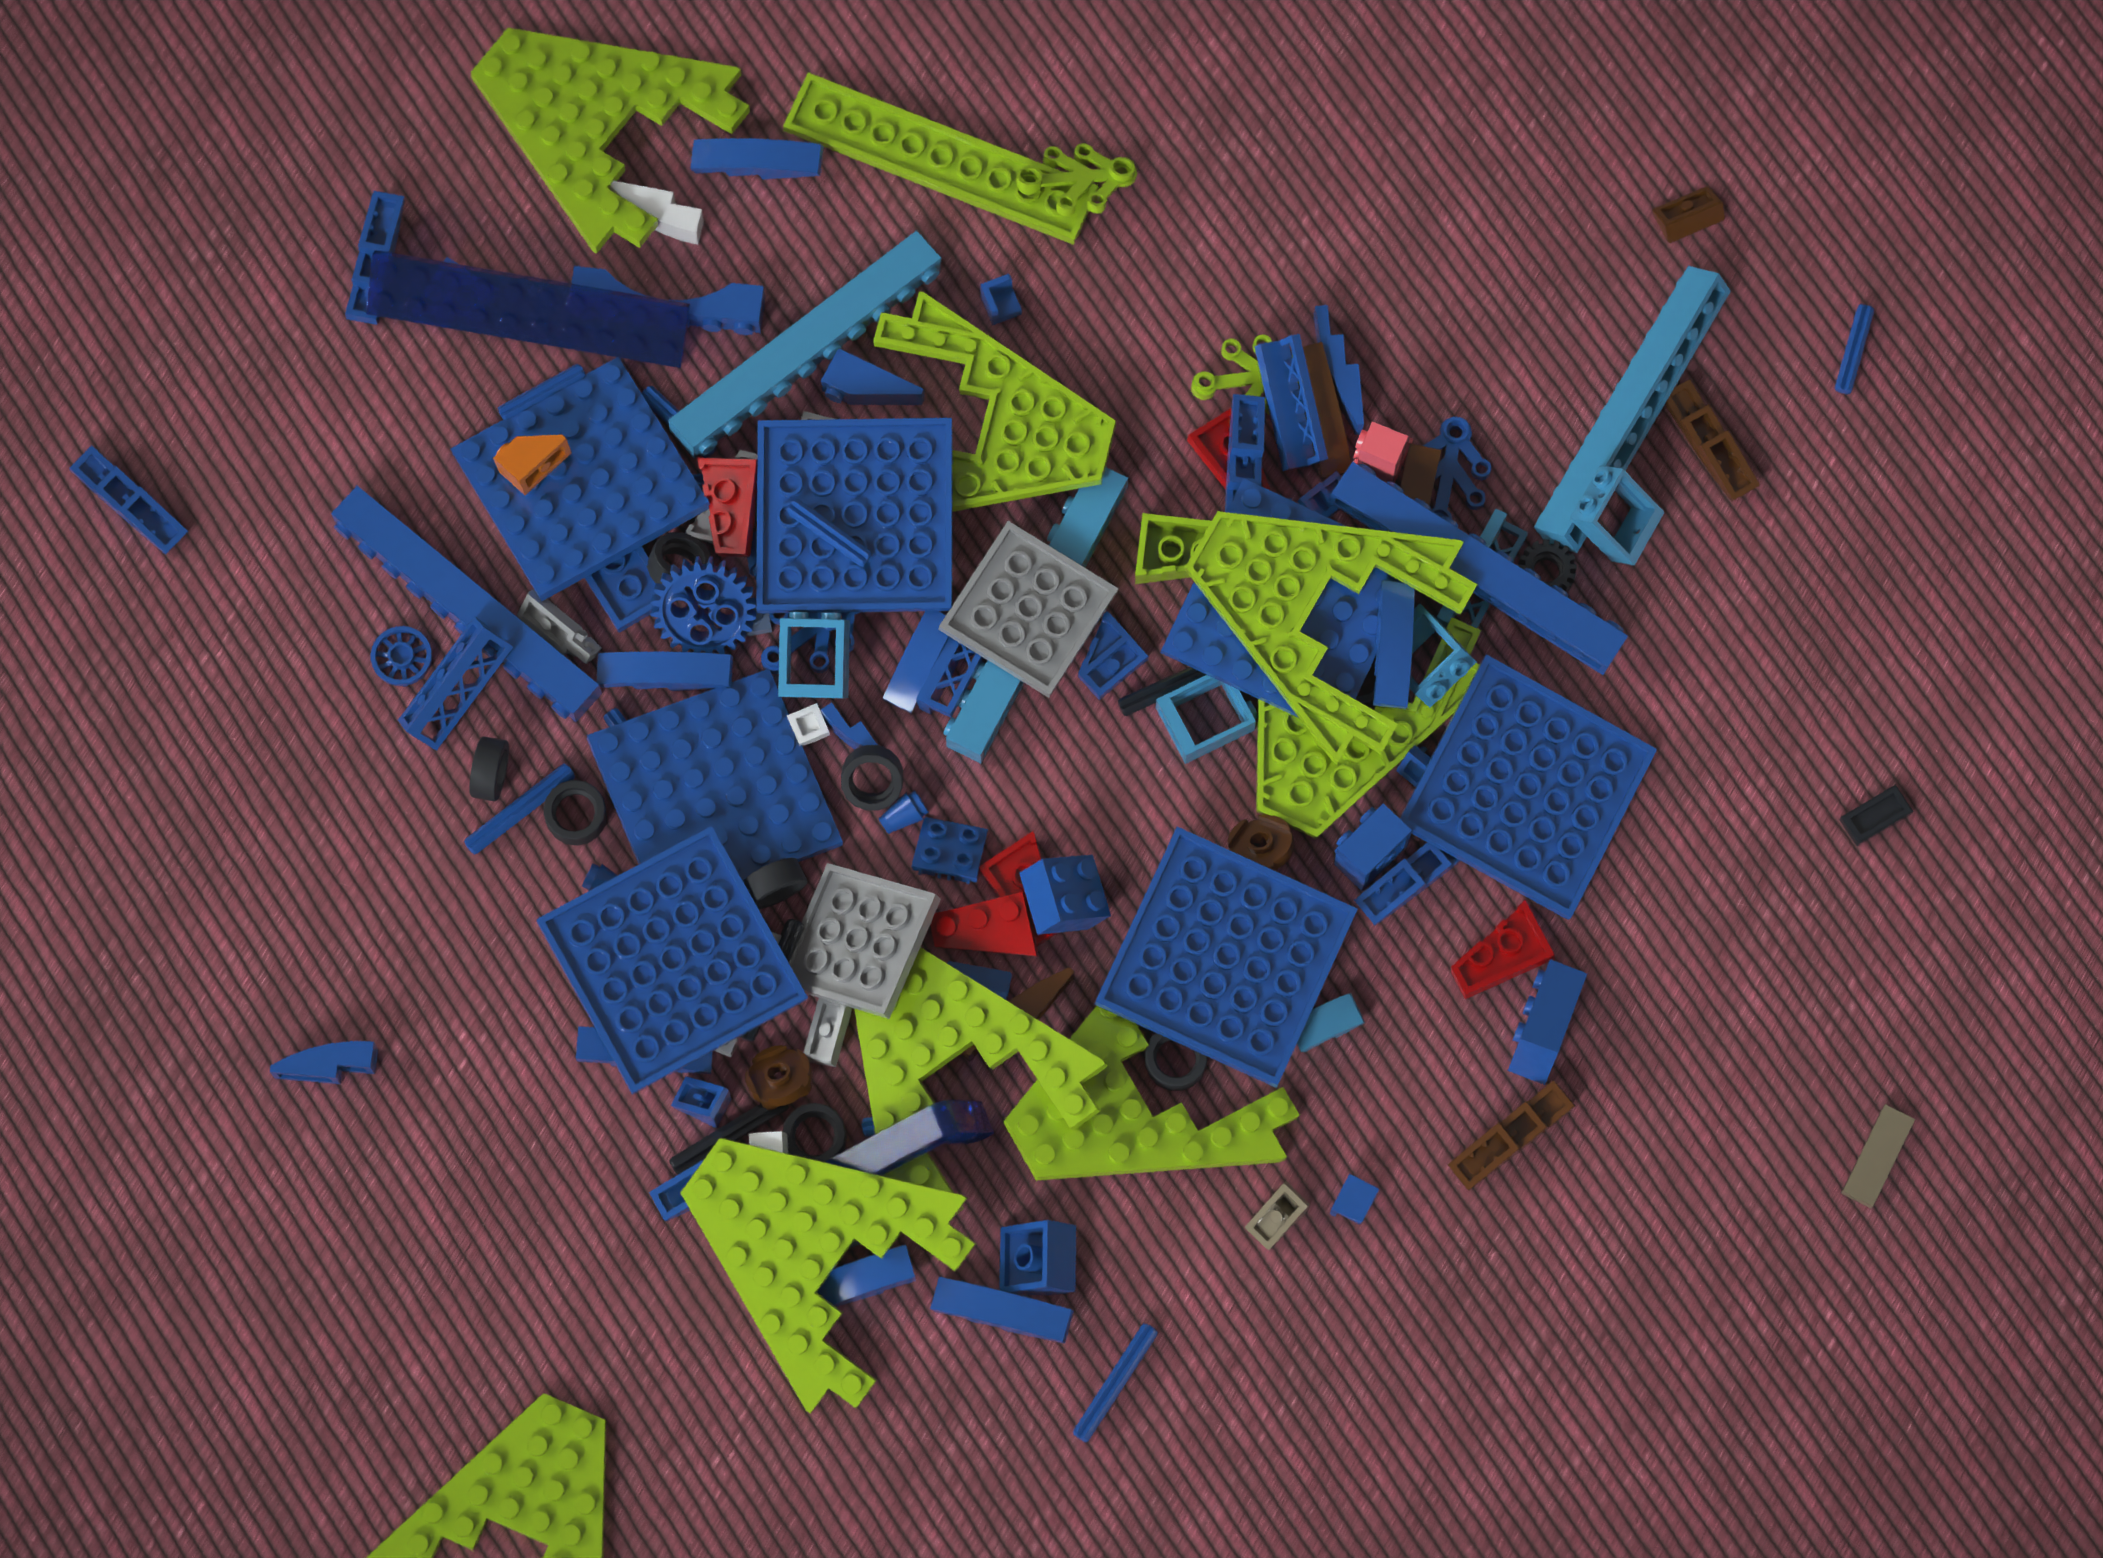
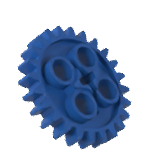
(727, 592)

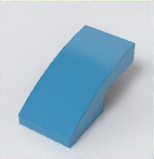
(1330, 1021)

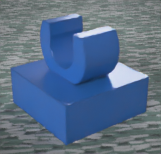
(1414, 764)

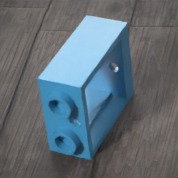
(1643, 515)
(828, 620)
(1449, 671)
(1187, 749)

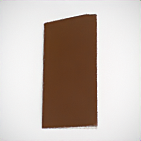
(1689, 214)

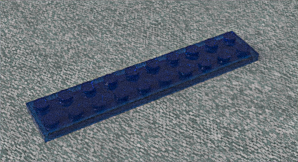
(527, 308)

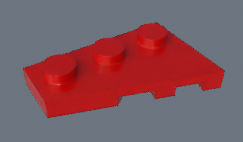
(733, 500)
(987, 926)
(1505, 953)

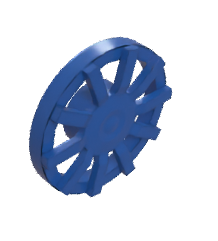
(401, 656)

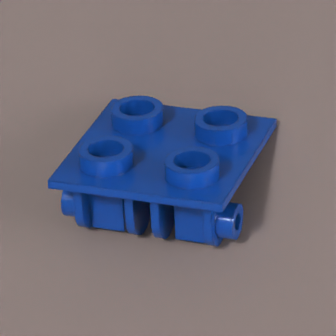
(949, 850)

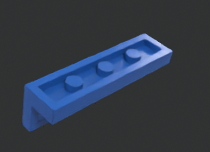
(1288, 403)
(446, 676)
(940, 678)

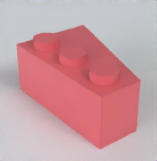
(1382, 451)

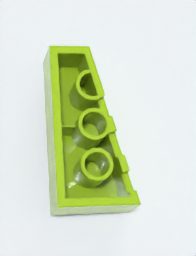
(1166, 546)

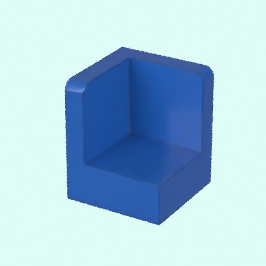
(1000, 299)
(1354, 1199)

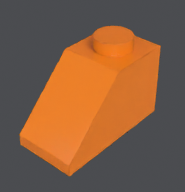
(531, 459)

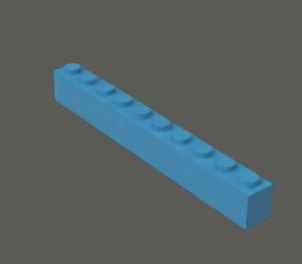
(805, 345)
(1637, 397)
(995, 689)

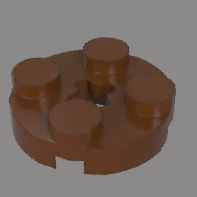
(1267, 828)
(782, 1091)

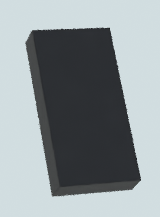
(1876, 815)

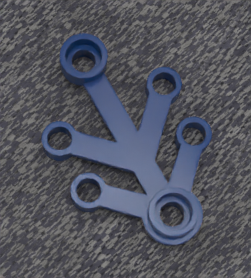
(1450, 468)
(804, 636)

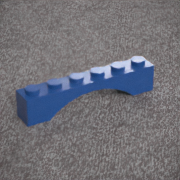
(731, 308)

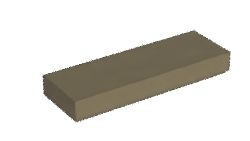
(1878, 1156)

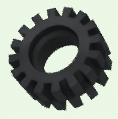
(1553, 553)

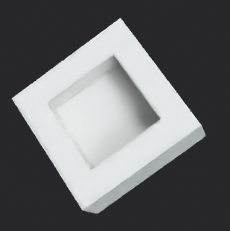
(808, 725)

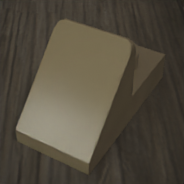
(1277, 1216)

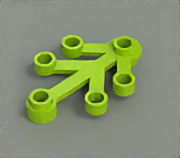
(1115, 173)
(1252, 377)

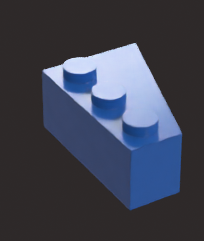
(1546, 1021)

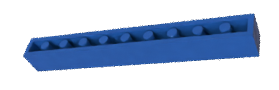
(1499, 580)
(461, 599)

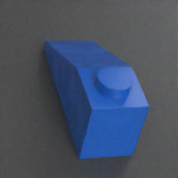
(863, 383)

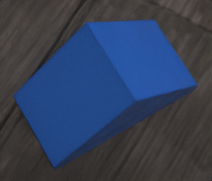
(702, 1100)

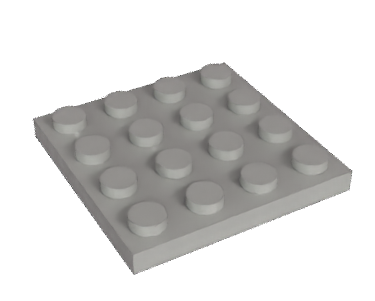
(1028, 609)
(861, 939)

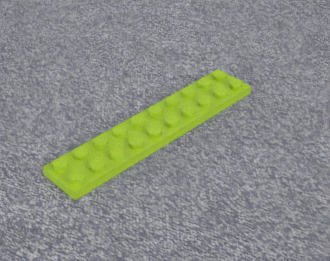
(930, 155)

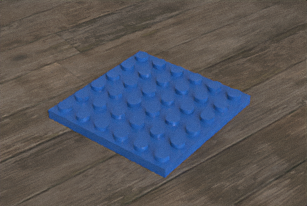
(878, 484)
(603, 499)
(1339, 620)
(717, 764)
(1527, 787)
(1226, 957)
(671, 960)

